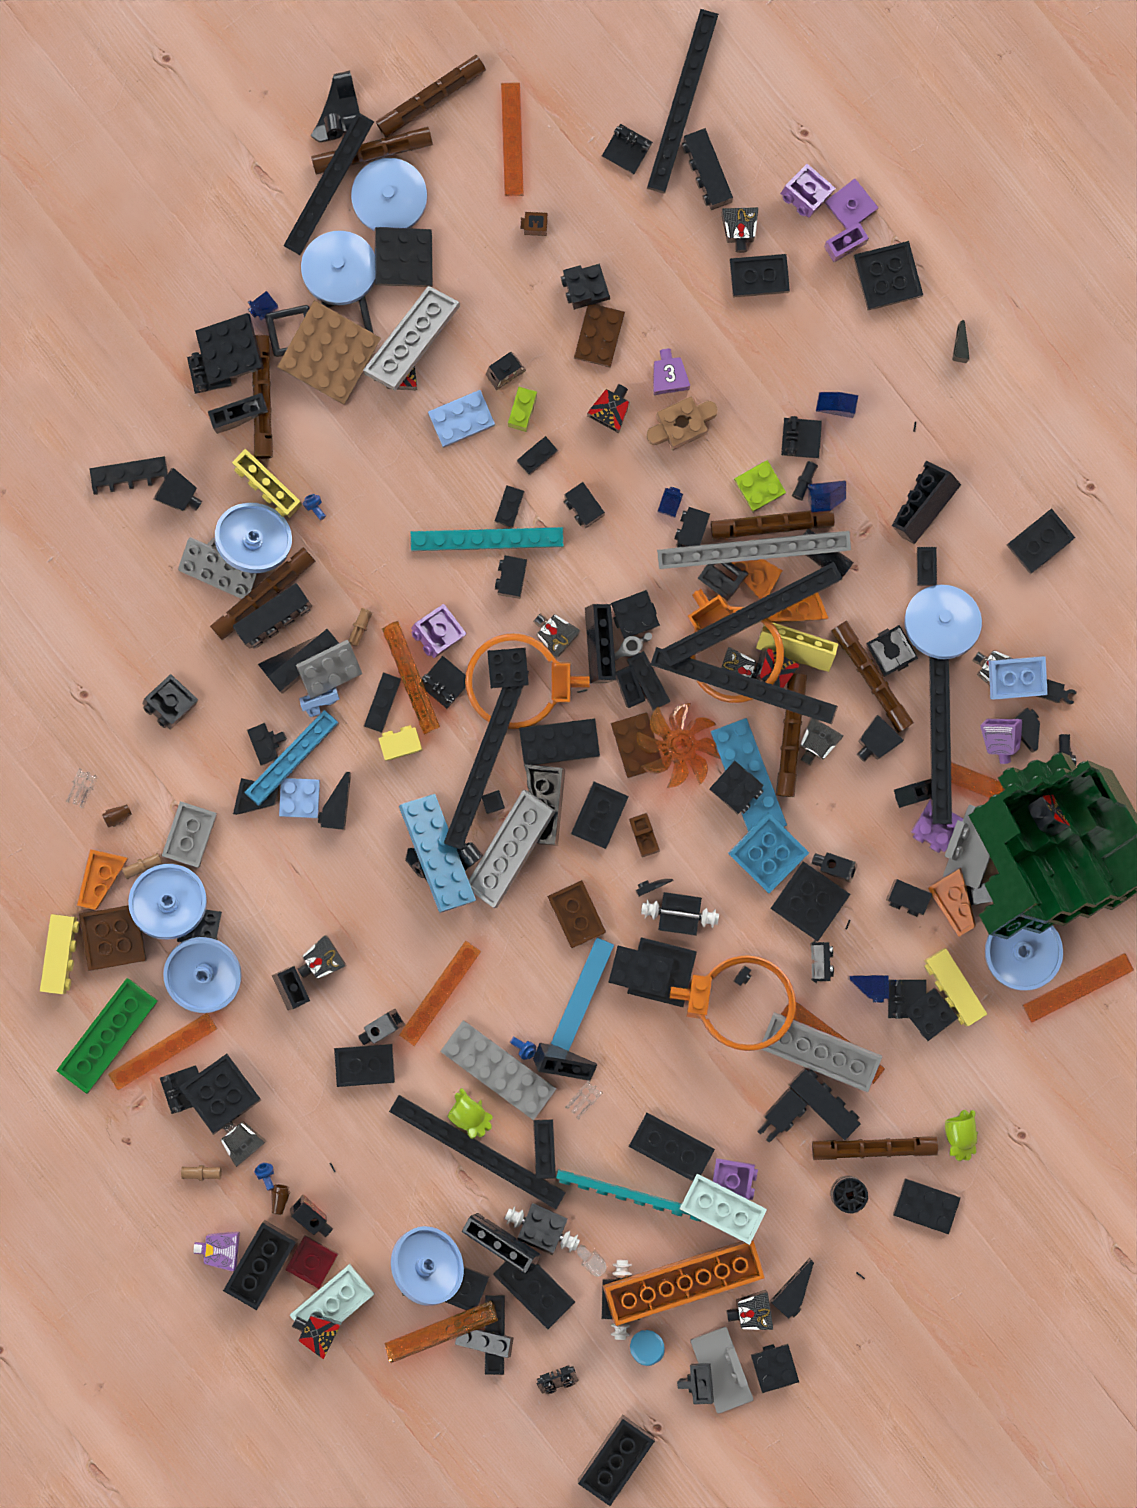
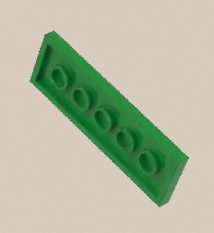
(107, 1035)

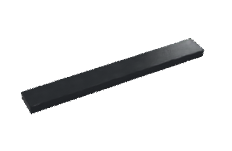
(328, 183)

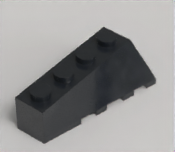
(925, 501)
(282, 667)

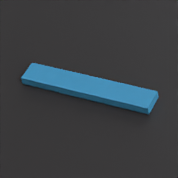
(291, 758)
(582, 994)

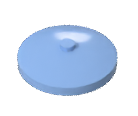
(389, 194)
(338, 267)
(253, 537)
(943, 621)
(167, 901)
(1025, 959)
(202, 975)
(427, 1266)

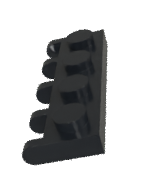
(128, 473)

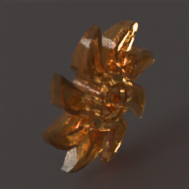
(669, 747)

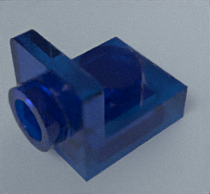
(262, 305)
(670, 501)

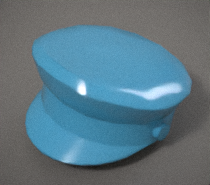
(647, 1347)

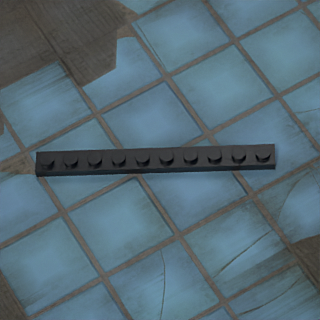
(682, 101)
(751, 614)
(749, 687)
(940, 741)
(482, 766)
(477, 1151)

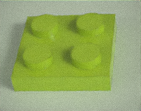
(760, 485)

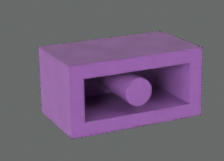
(846, 242)

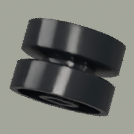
(853, 1203)

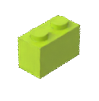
(522, 409)

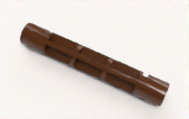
(430, 95)
(380, 148)
(261, 384)
(771, 524)
(263, 592)
(894, 710)
(790, 744)
(875, 1148)

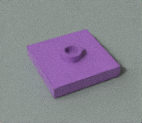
(851, 204)

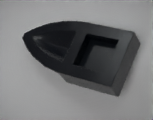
(646, 887)

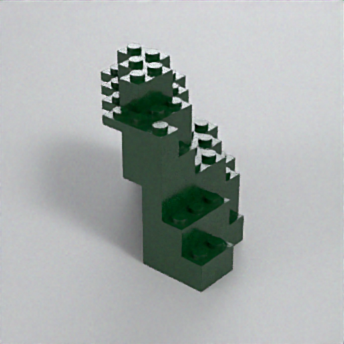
(1062, 875)

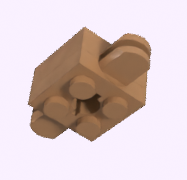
(682, 423)

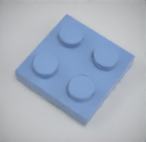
(299, 798)

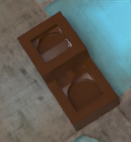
(644, 835)

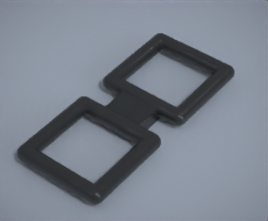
(269, 317)

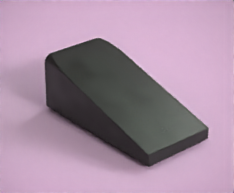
(961, 350)

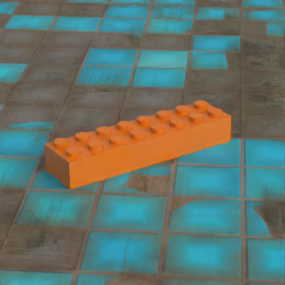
(683, 1282)

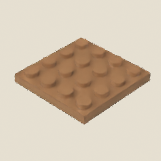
(329, 352)

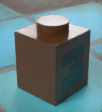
(535, 223)

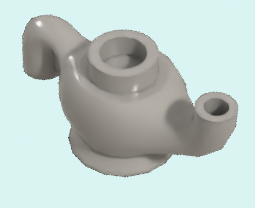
(632, 646)

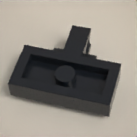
(265, 743)
(699, 1383)

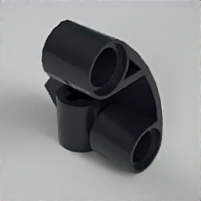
(339, 109)
(468, 856)

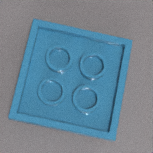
(768, 852)

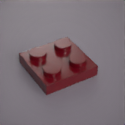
(311, 1261)

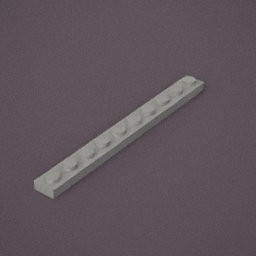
(754, 549)

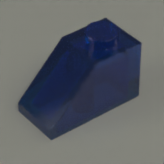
(837, 403)
(826, 495)
(872, 986)

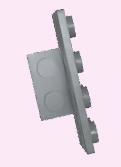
(207, 565)
(967, 852)
(728, 1378)

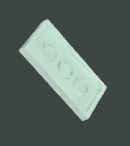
(723, 1209)
(337, 1297)

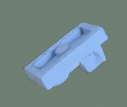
(312, 705)

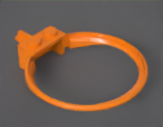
(715, 610)
(561, 678)
(699, 995)

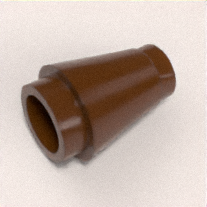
(116, 815)
(279, 1198)

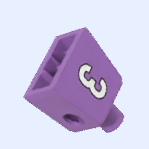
(669, 374)

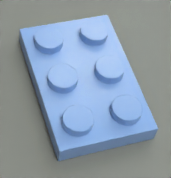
(461, 418)
(1018, 677)

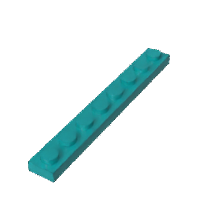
(487, 539)
(621, 1192)

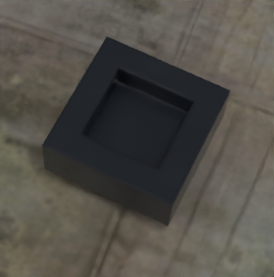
(493, 802)
(743, 976)

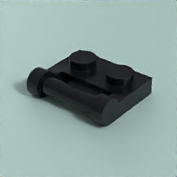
(720, 581)

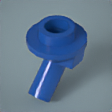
(311, 503)
(527, 1049)
(263, 1172)

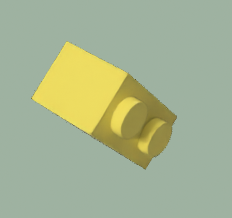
(401, 743)

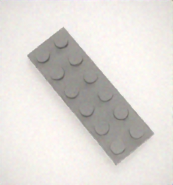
(411, 338)
(510, 848)
(823, 1053)
(498, 1070)

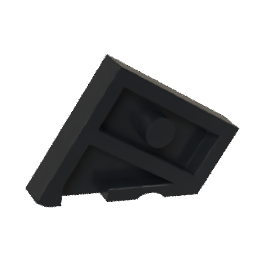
(245, 804)

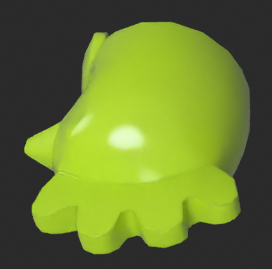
(470, 1115)
(962, 1135)

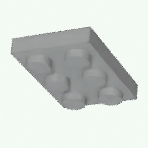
(329, 669)
(189, 834)

